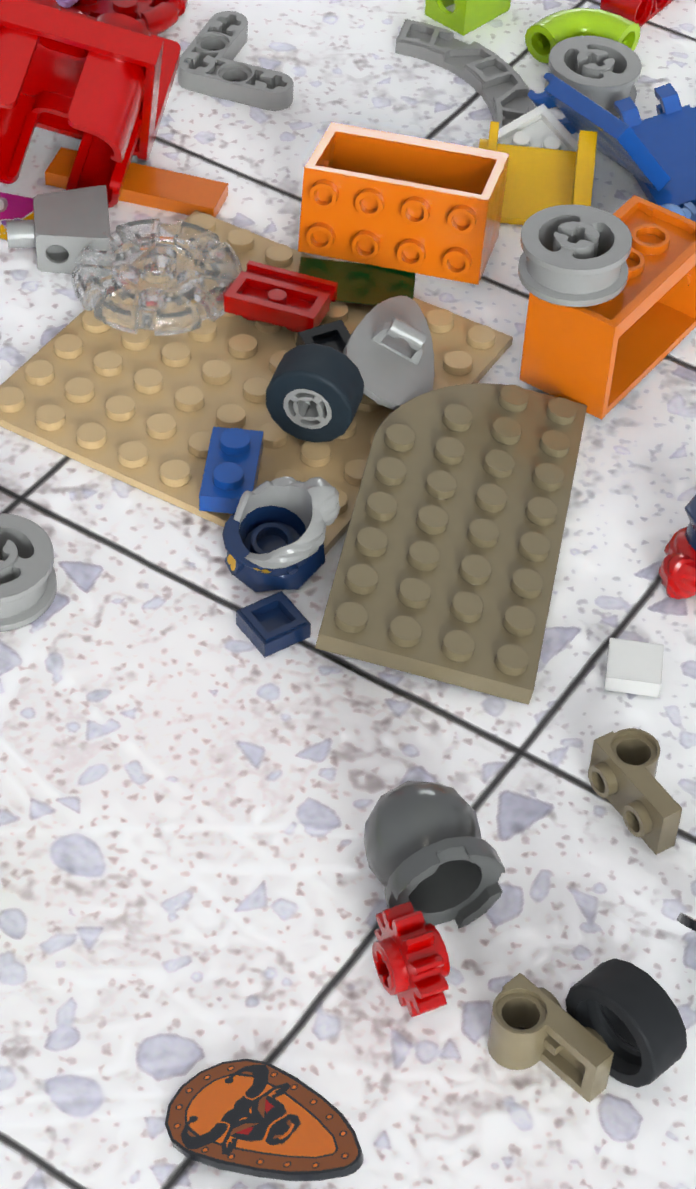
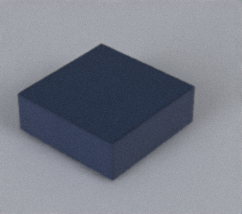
(273, 624)

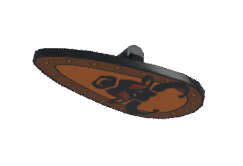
(261, 1124)

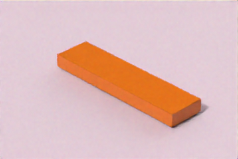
(152, 186)

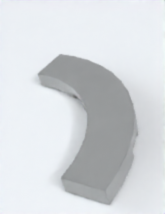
(477, 65)

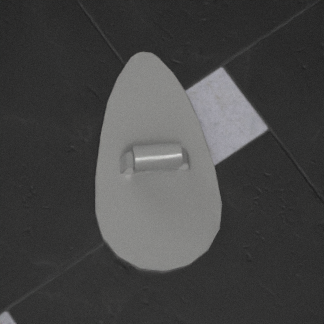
(393, 352)

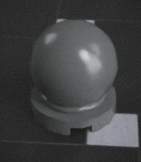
(431, 852)

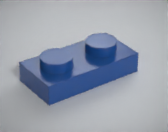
(230, 468)

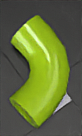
(578, 22)

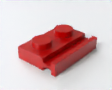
(280, 297)

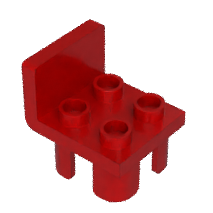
(82, 80)

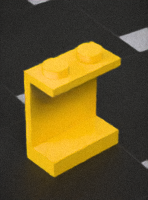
(544, 176)

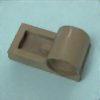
(624, 773)
(551, 1035)

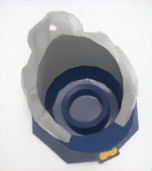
(280, 533)

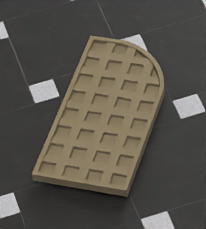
(458, 538)

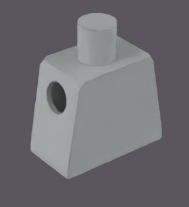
(62, 227)

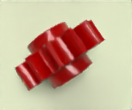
(411, 959)

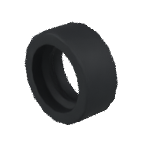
(632, 1018)

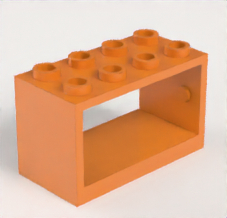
(402, 202)
(608, 348)

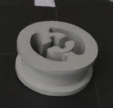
(597, 69)
(574, 255)
(26, 573)

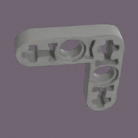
(214, 71)

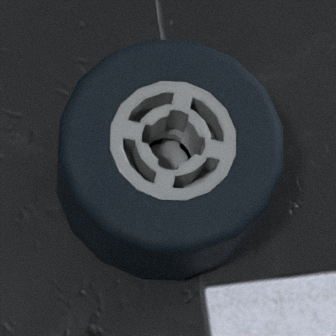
(314, 393)

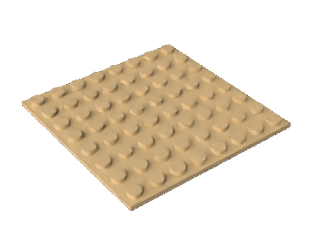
(150, 402)

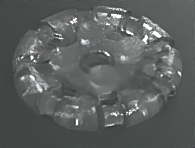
(131, 297)

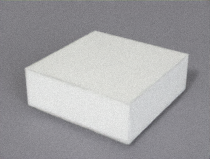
(634, 667)

